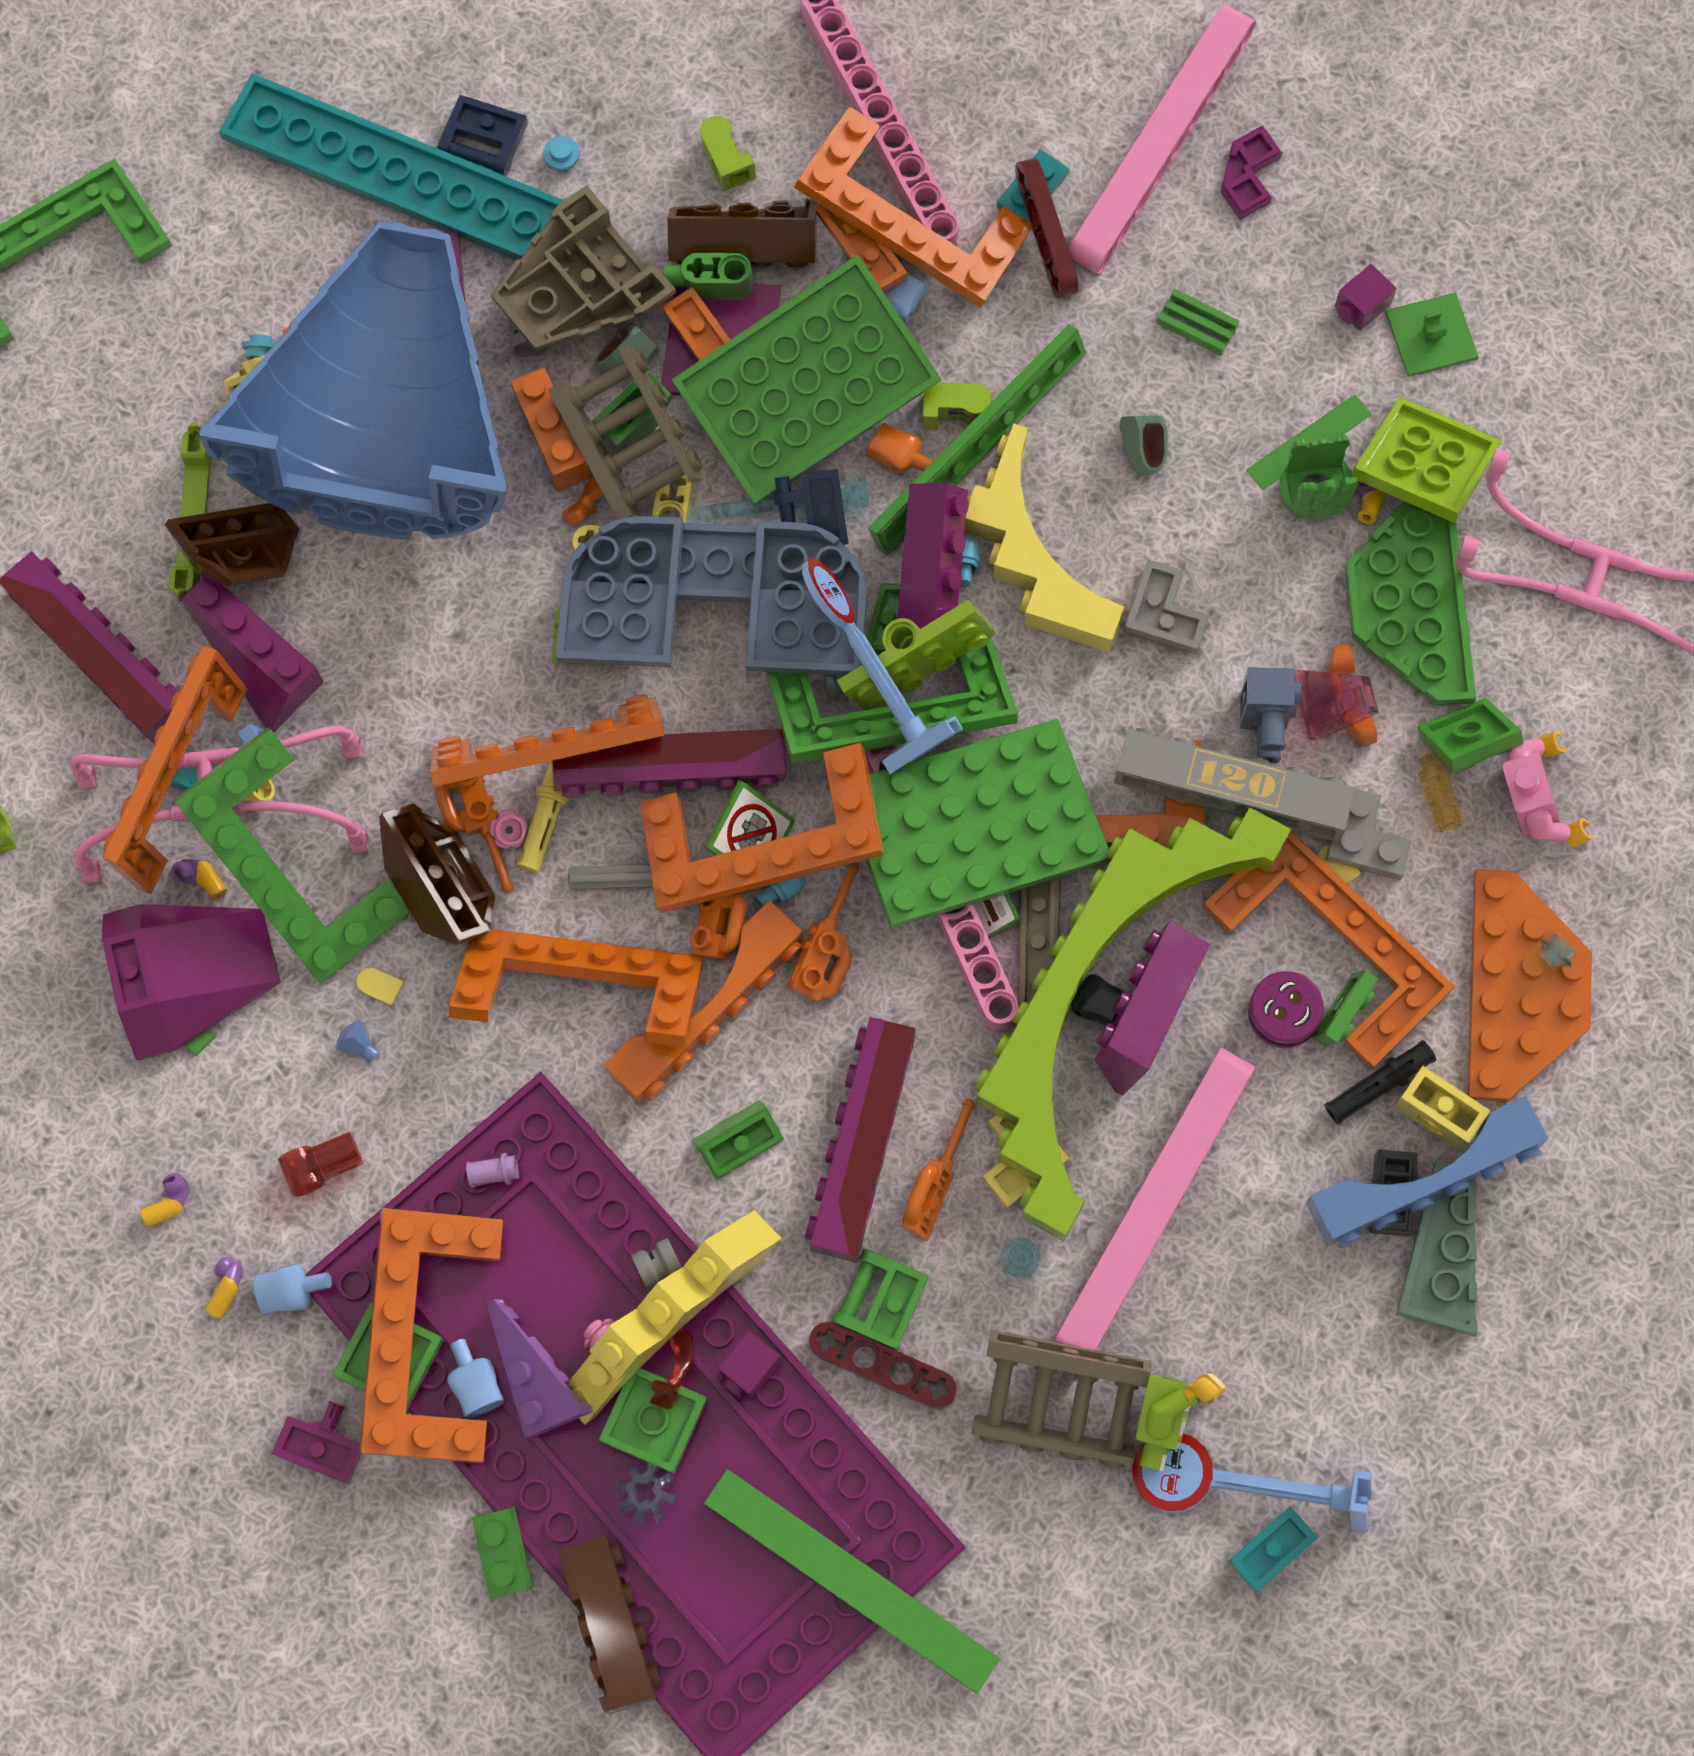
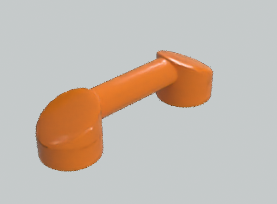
(1343, 663)

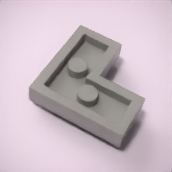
(1155, 615)
(1367, 848)

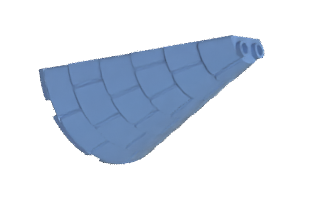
(372, 401)

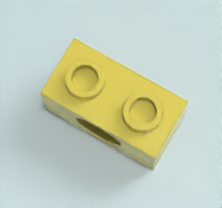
(1442, 1109)

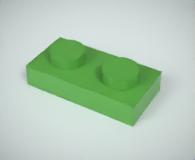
(1353, 997)
(502, 1552)

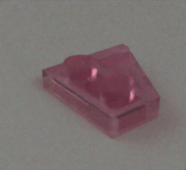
(1334, 701)

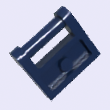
(486, 125)

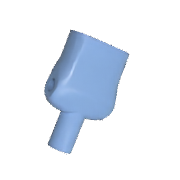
(907, 296)
(287, 1289)
(473, 1382)

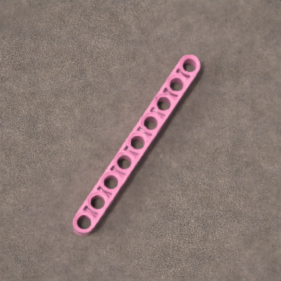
(878, 101)
(1161, 139)
(968, 960)
(1156, 1201)

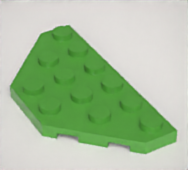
(1412, 604)

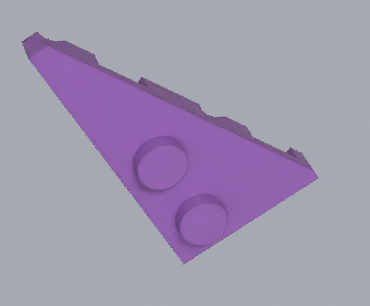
(535, 1382)

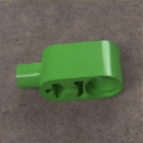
(708, 266)

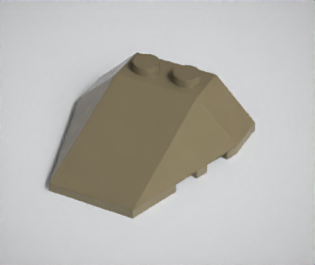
(578, 277)

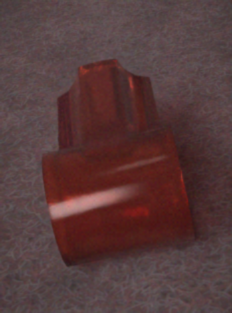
(309, 1167)

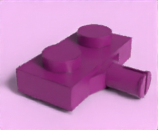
(319, 1445)

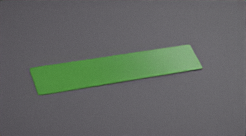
(1334, 423)

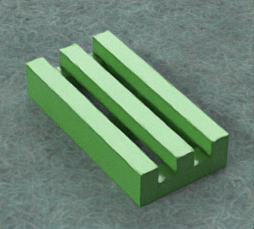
(1204, 310)

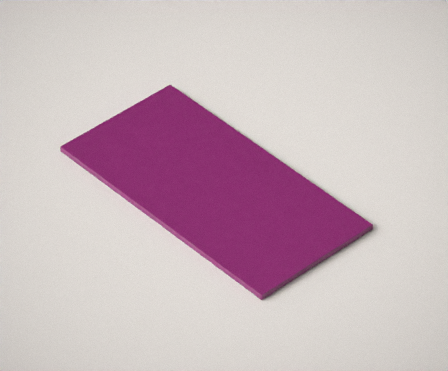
(723, 1615)

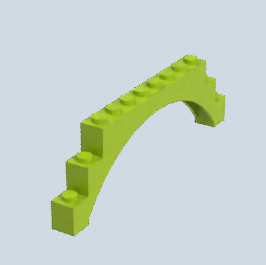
(1133, 883)

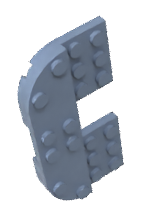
(628, 580)

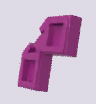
(1246, 157)

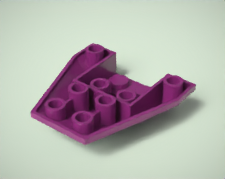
(184, 969)

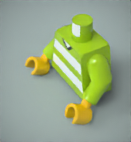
(1166, 1414)

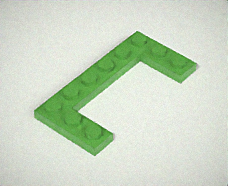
(97, 191)
(807, 736)
(209, 809)

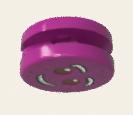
(1285, 1009)

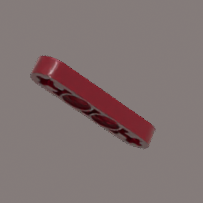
(1046, 227)
(885, 1359)

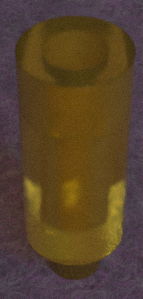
(1440, 794)

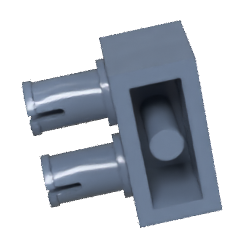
(1267, 704)

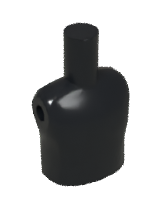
(1095, 1000)

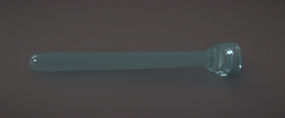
(852, 493)

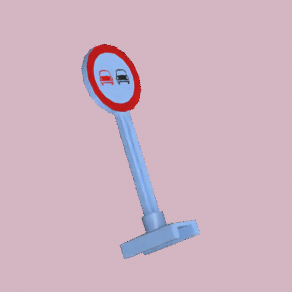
(838, 608)
(1191, 1475)

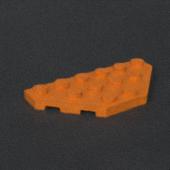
(1518, 1002)

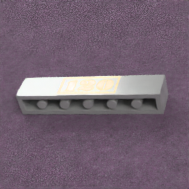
(1234, 784)

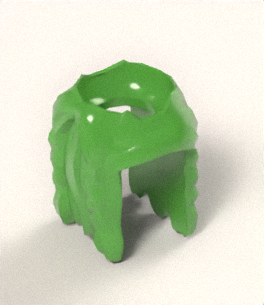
(1322, 459)

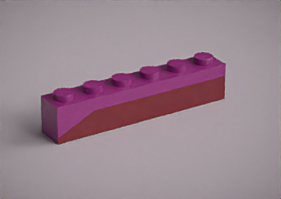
(89, 643)
(676, 761)
(862, 1139)

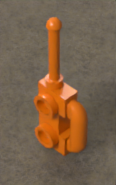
(474, 819)
(709, 935)
(821, 945)
(933, 1184)

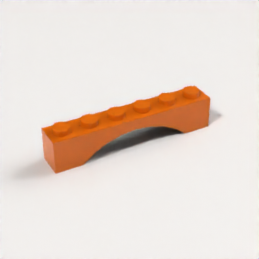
(764, 944)

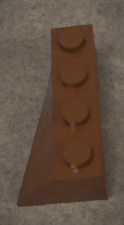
(761, 235)
(608, 1624)

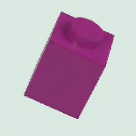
(1364, 297)
(748, 1366)

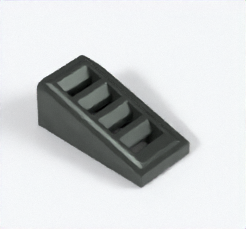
(1380, 1175)

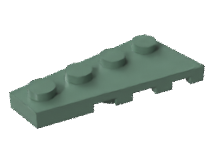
(1442, 1263)

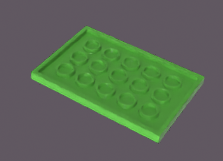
(806, 379)
(981, 824)

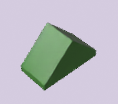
(636, 427)

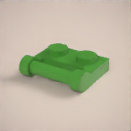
(893, 1302)

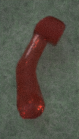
(667, 1392)

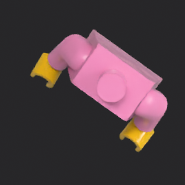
(1533, 795)

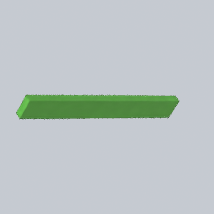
(985, 430)
(852, 1581)

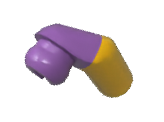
(1372, 502)
(199, 873)
(172, 1201)
(227, 1289)

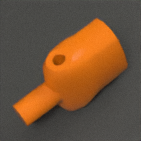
(897, 450)

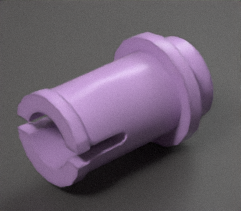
(492, 1171)

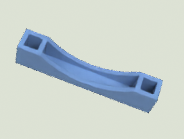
(1354, 1205)

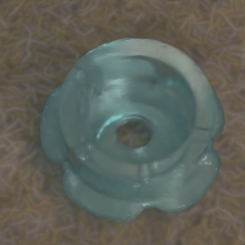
(1557, 951)
(1013, 1265)

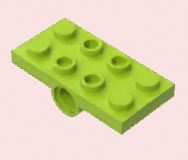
(918, 652)

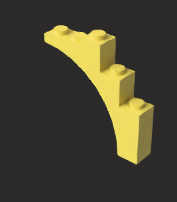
(1019, 558)
(668, 1307)

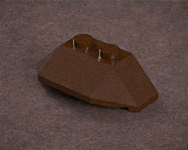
(237, 543)
(435, 875)

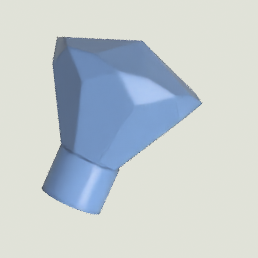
(355, 1040)

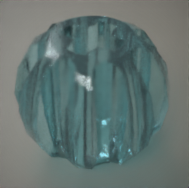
(646, 1481)

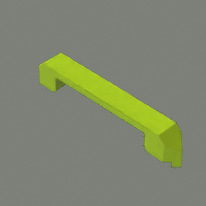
(194, 502)

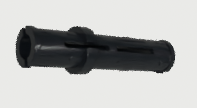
(1417, 1056)

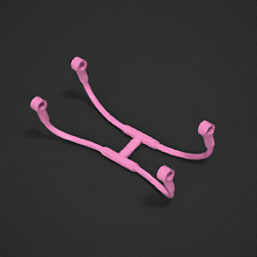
(1602, 559)
(203, 761)

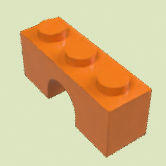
(555, 442)

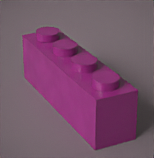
(932, 551)
(270, 668)
(1149, 1006)

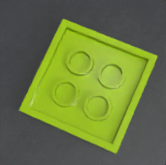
(1426, 459)

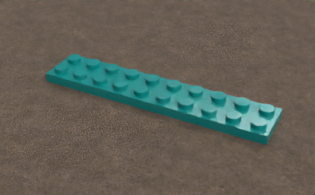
(387, 167)

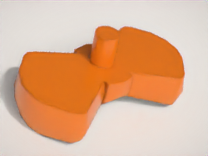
(577, 511)

